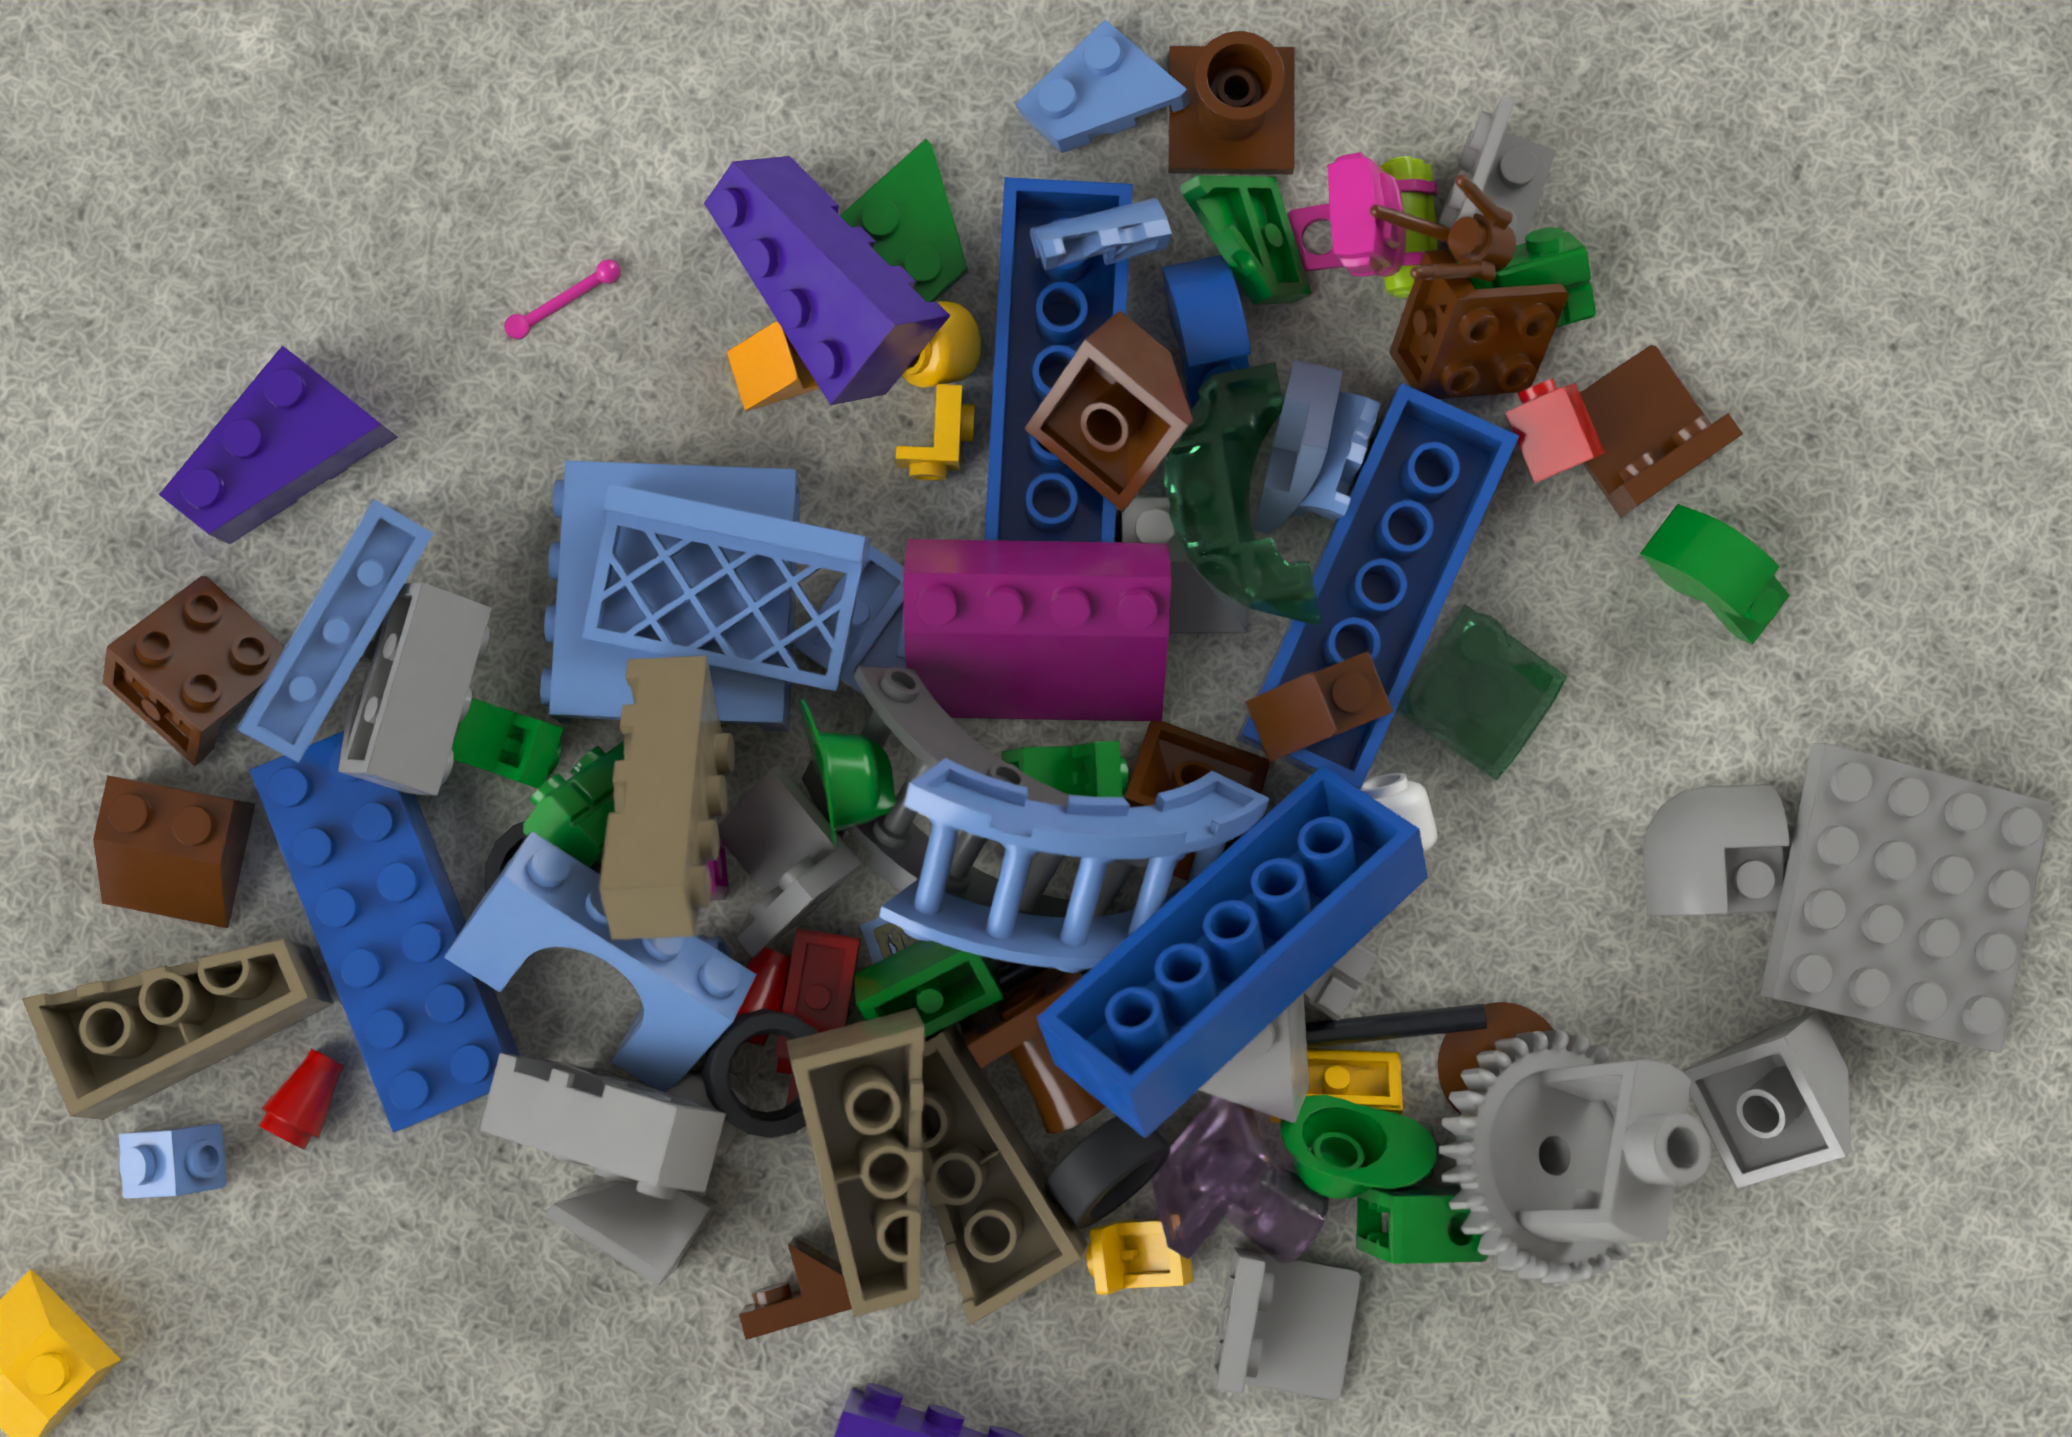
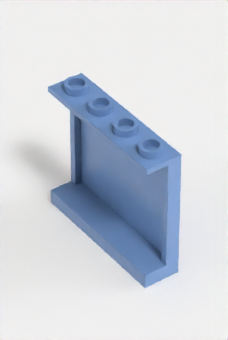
(591, 675)

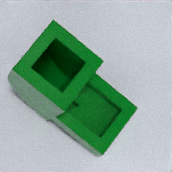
(1718, 568)
(507, 743)
(1077, 770)

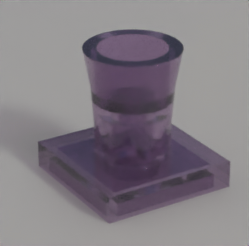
(1225, 1173)

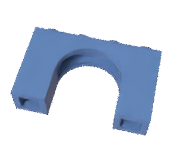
(556, 901)

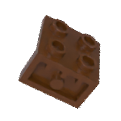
(1472, 339)
(1648, 430)
(191, 666)

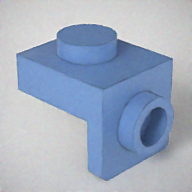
(172, 1161)

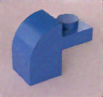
(1206, 320)

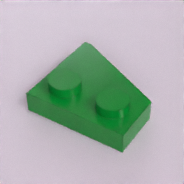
(913, 223)
(1251, 233)

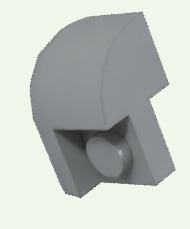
(1716, 852)

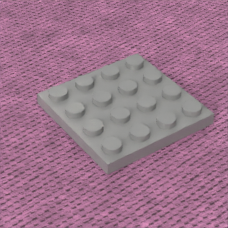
(1906, 898)

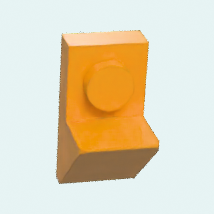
(769, 369)

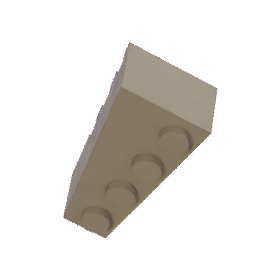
(665, 800)
(160, 1027)
(864, 1128)
(986, 1185)

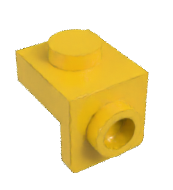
(952, 426)
(1134, 1256)

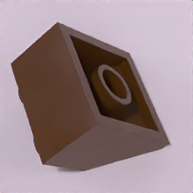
(170, 850)

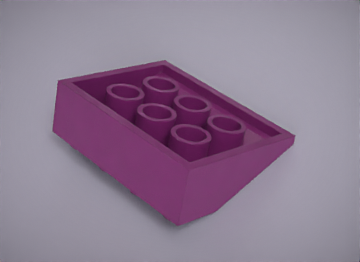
(1039, 627)

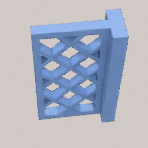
(736, 531)
(335, 631)

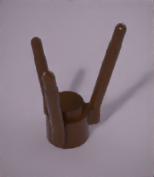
(1478, 243)

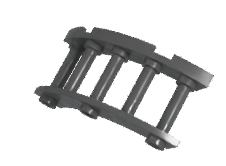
(900, 847)

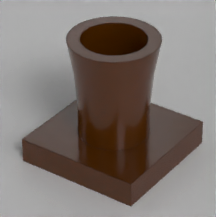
(1226, 133)
(1014, 1028)

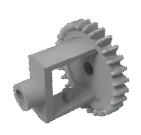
(1569, 1154)

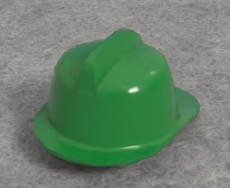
(852, 773)
(1355, 1147)

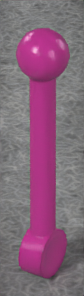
(519, 326)

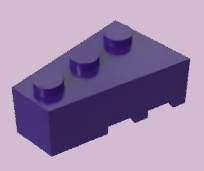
(272, 449)

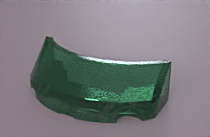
(1210, 493)

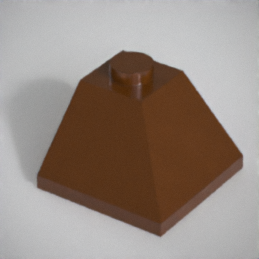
(1114, 410)
(1177, 757)

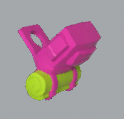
(1364, 242)

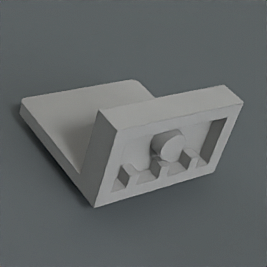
(1504, 168)
(787, 853)
(1285, 1325)

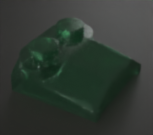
(1481, 692)

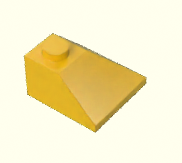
(45, 1359)

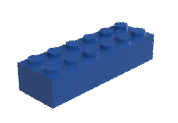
(1038, 332)
(1391, 561)
(384, 931)
(1233, 949)

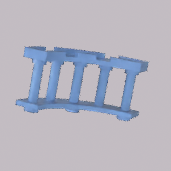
(1093, 828)

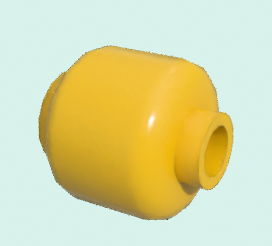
(950, 353)

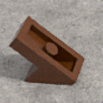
(1318, 706)
(820, 1294)

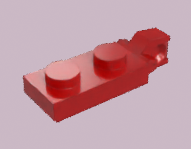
(818, 987)

